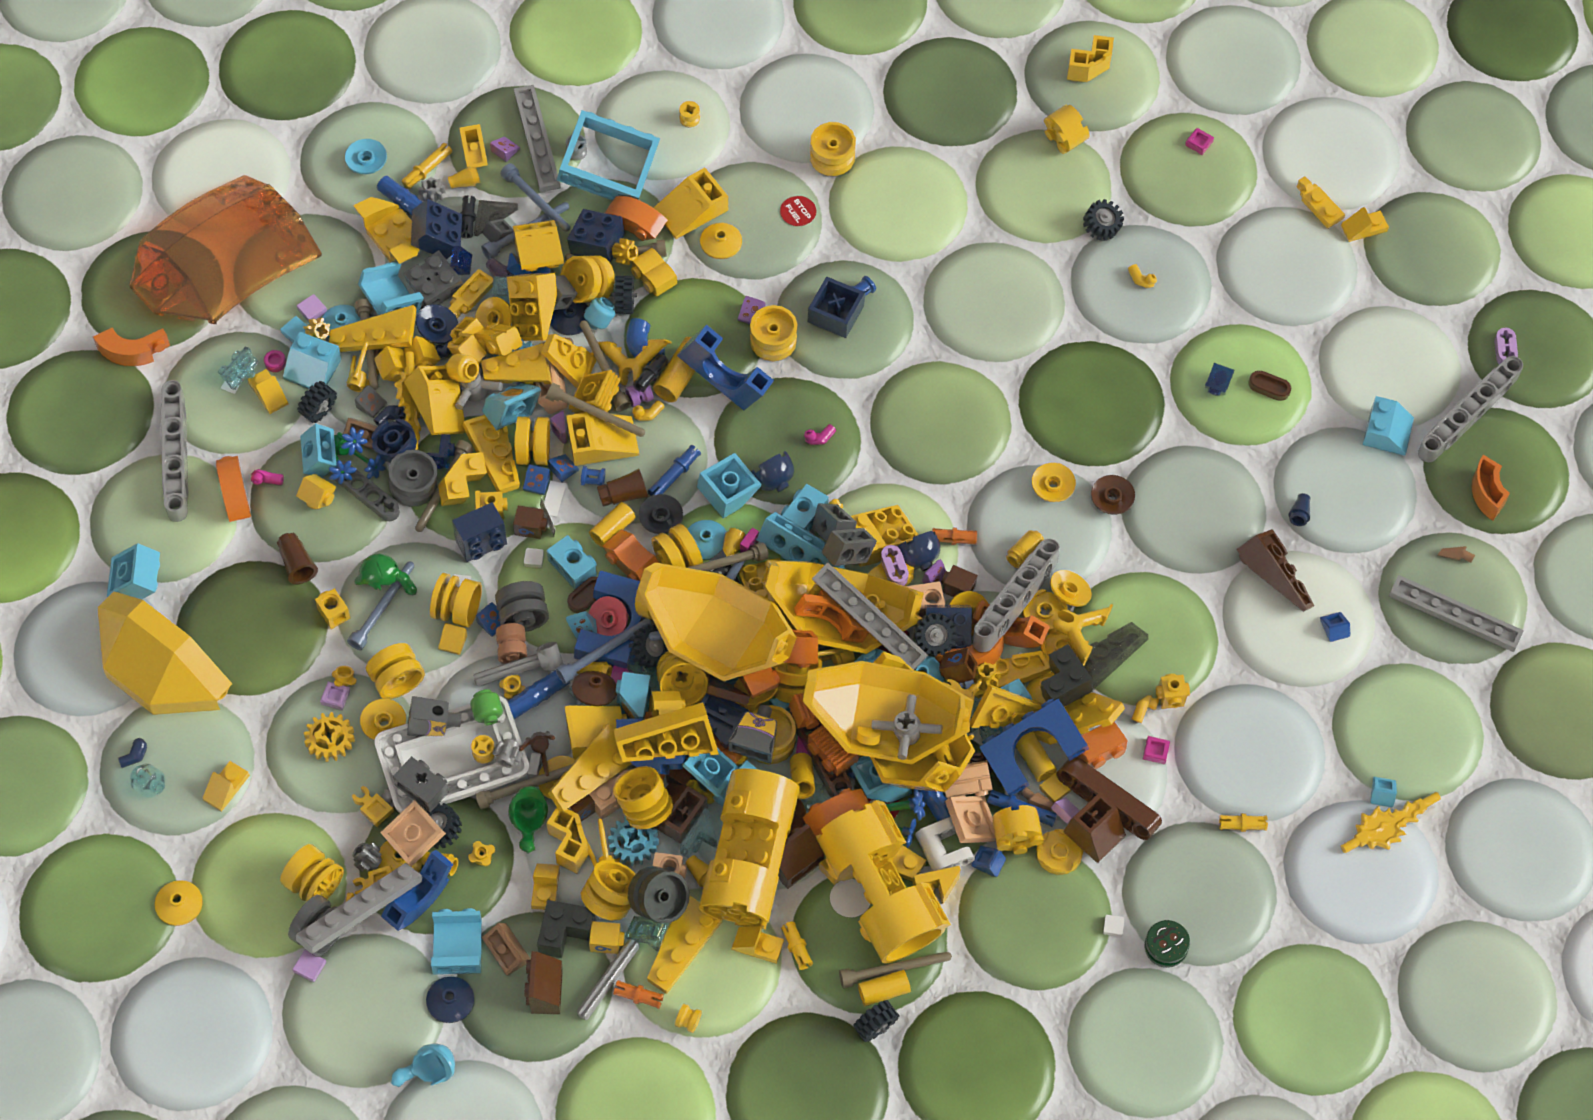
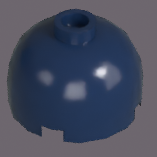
(393, 439)
(775, 473)
(921, 550)

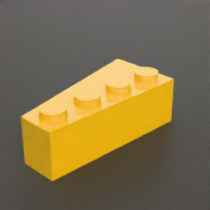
(667, 735)

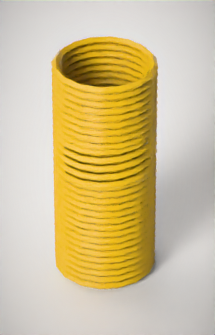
(674, 377)

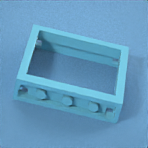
(597, 184)

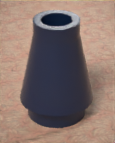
(1300, 511)

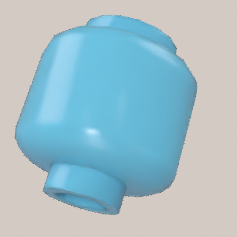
(599, 313)

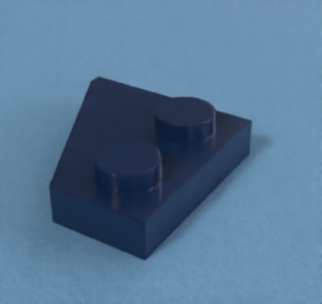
(723, 717)

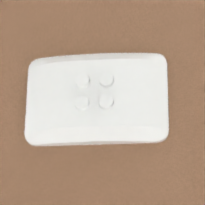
(451, 756)

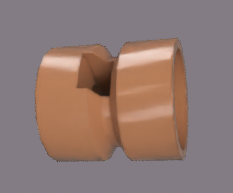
(511, 642)

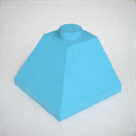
(711, 770)
(872, 784)

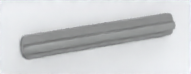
(608, 979)

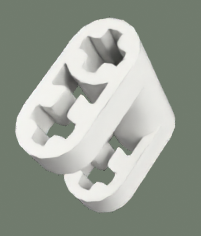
(936, 855)

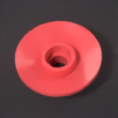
(602, 612)

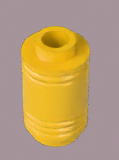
(1023, 548)

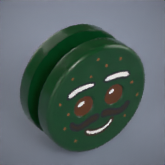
(1167, 943)

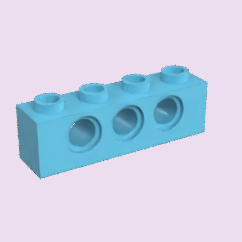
(795, 538)

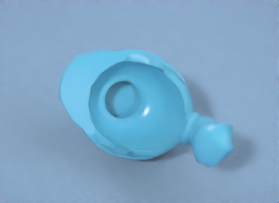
(431, 1064)

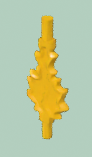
(406, 399)
(1384, 827)

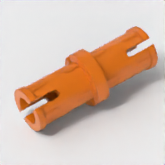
(956, 536)
(638, 994)

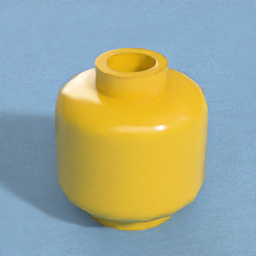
(462, 368)

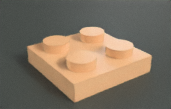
(971, 819)
(413, 833)

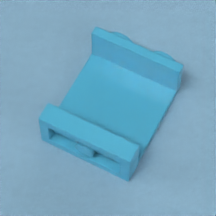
(386, 289)
(457, 942)

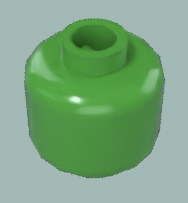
(486, 707)

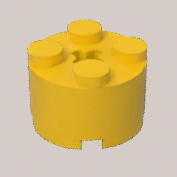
(1066, 128)
(1017, 829)

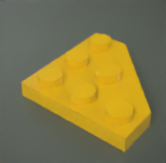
(1087, 713)

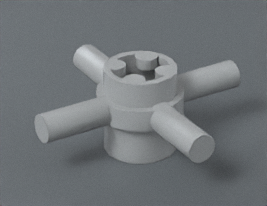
(476, 389)
(908, 720)

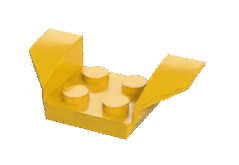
(388, 228)

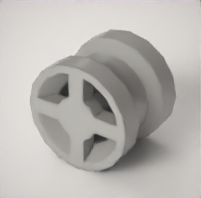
(580, 149)

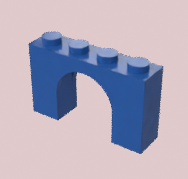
(738, 387)
(624, 590)
(1050, 719)

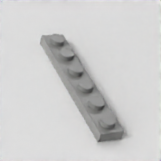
(537, 138)
(1456, 613)
(869, 616)
(358, 908)

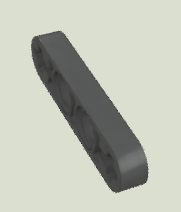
(367, 489)

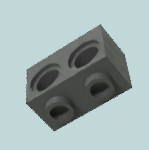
(849, 546)

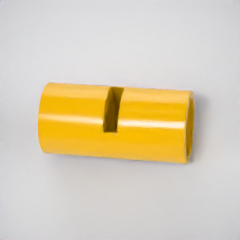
(612, 523)
(1036, 757)
(802, 774)
(884, 987)

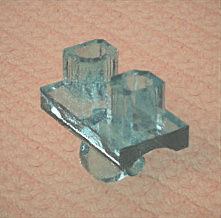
(241, 367)

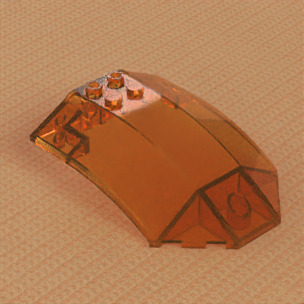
(220, 251)

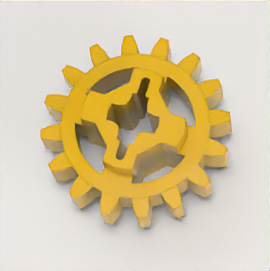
(318, 740)

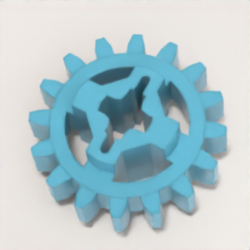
(637, 849)

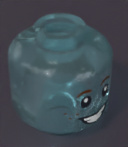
(147, 780)

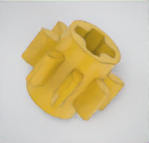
(624, 251)
(322, 328)
(987, 675)

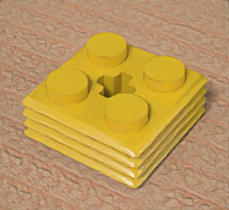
(597, 390)

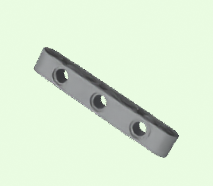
(1470, 409)
(174, 451)
(1015, 595)

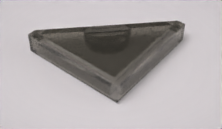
(492, 211)

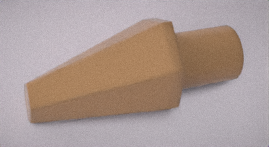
(1457, 553)
(1037, 799)

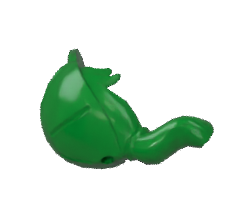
(383, 570)
(527, 814)

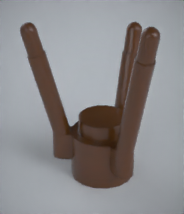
(539, 743)

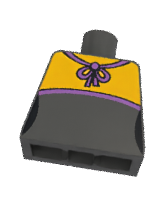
(430, 717)
(755, 735)

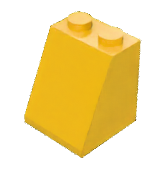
(586, 723)

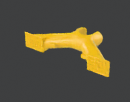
(636, 364)
(1072, 626)

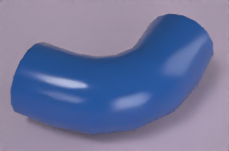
(637, 337)

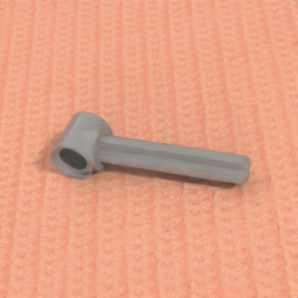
(547, 657)

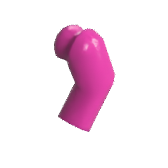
(819, 438)
(260, 476)

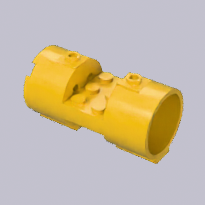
(750, 847)
(862, 848)

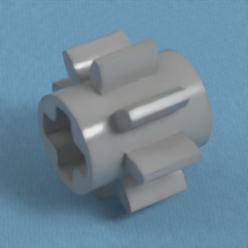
(432, 189)
(507, 753)

